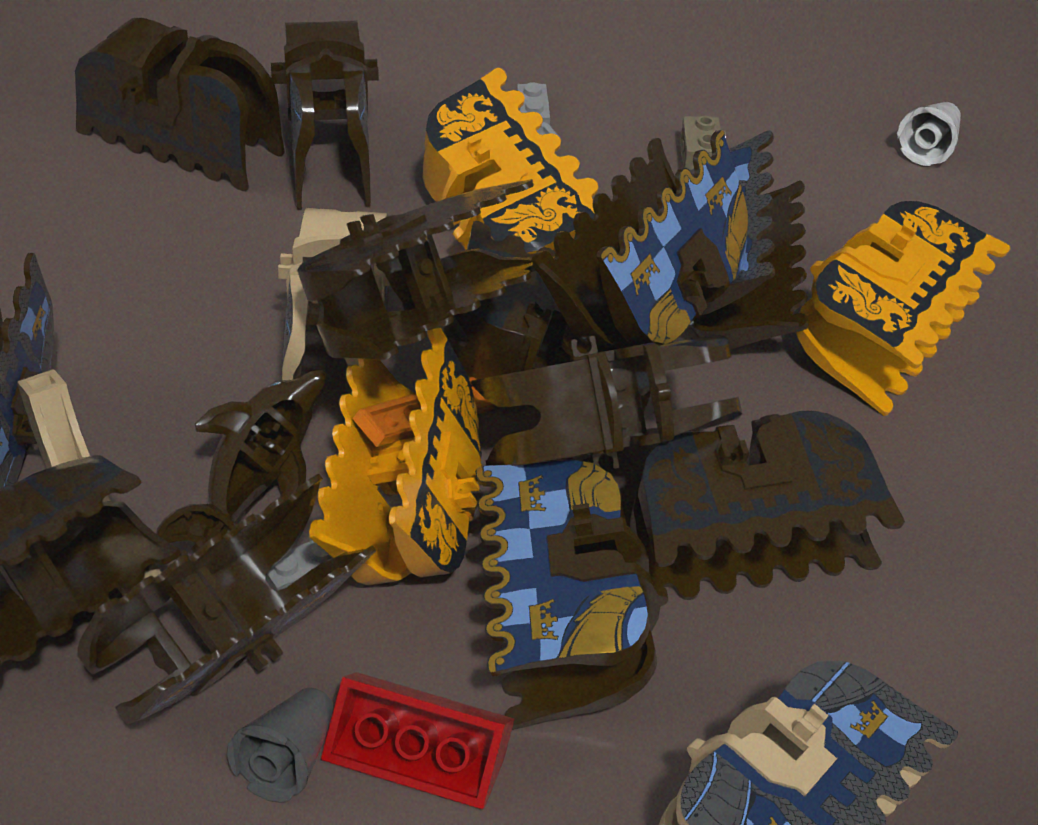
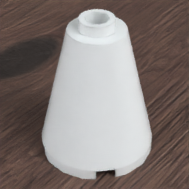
(930, 133)

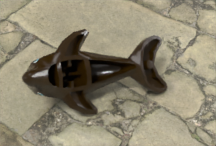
(256, 448)

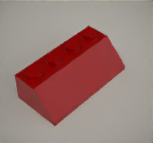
(417, 739)

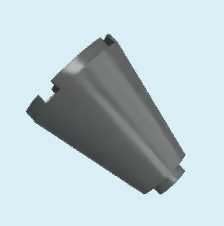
(282, 745)

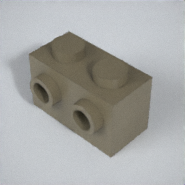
(696, 136)

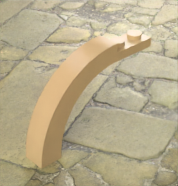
(57, 428)

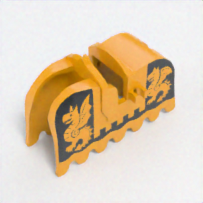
(486, 142)
(893, 297)
(426, 469)

